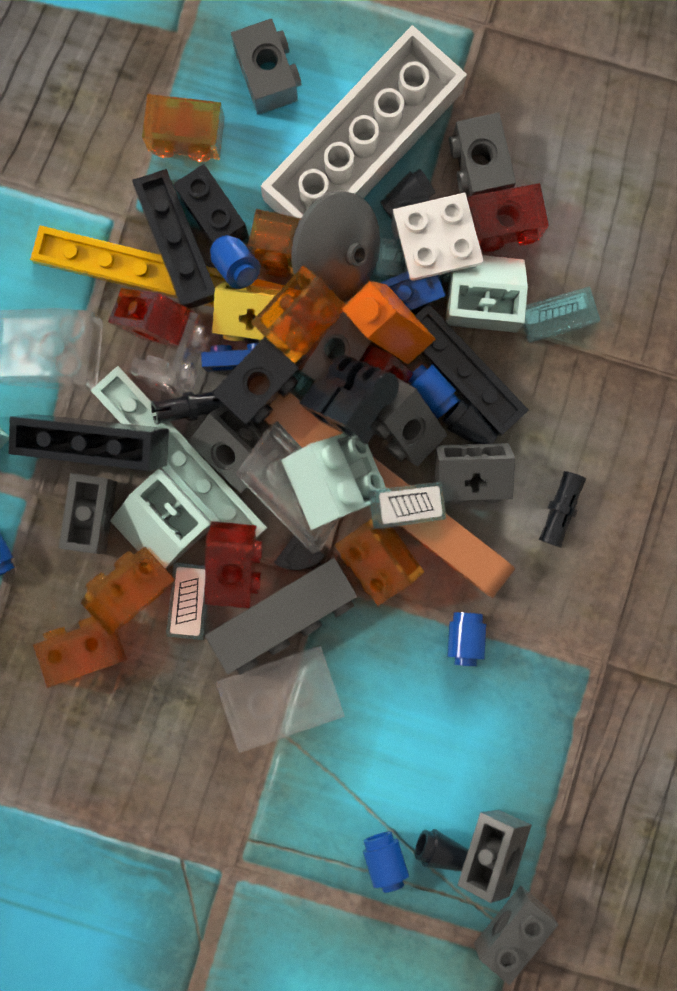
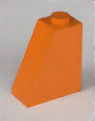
(388, 322)

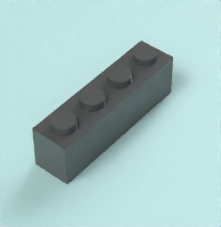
(281, 616)

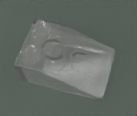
(50, 348)

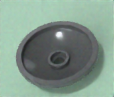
(338, 242)

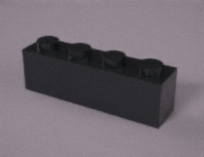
(89, 441)

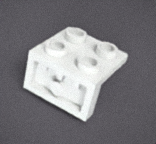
(437, 236)

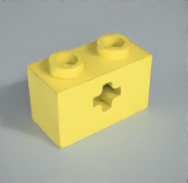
(232, 307)

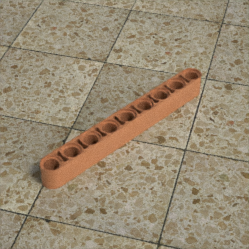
(442, 537)

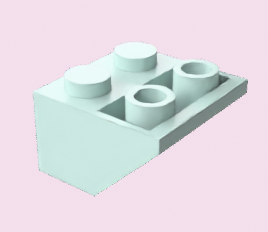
(488, 295)
(332, 478)
(161, 519)

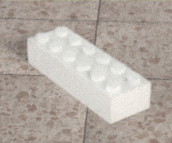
(368, 126)

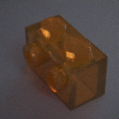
(183, 127)
(272, 241)
(299, 314)
(379, 561)
(126, 590)
(77, 652)

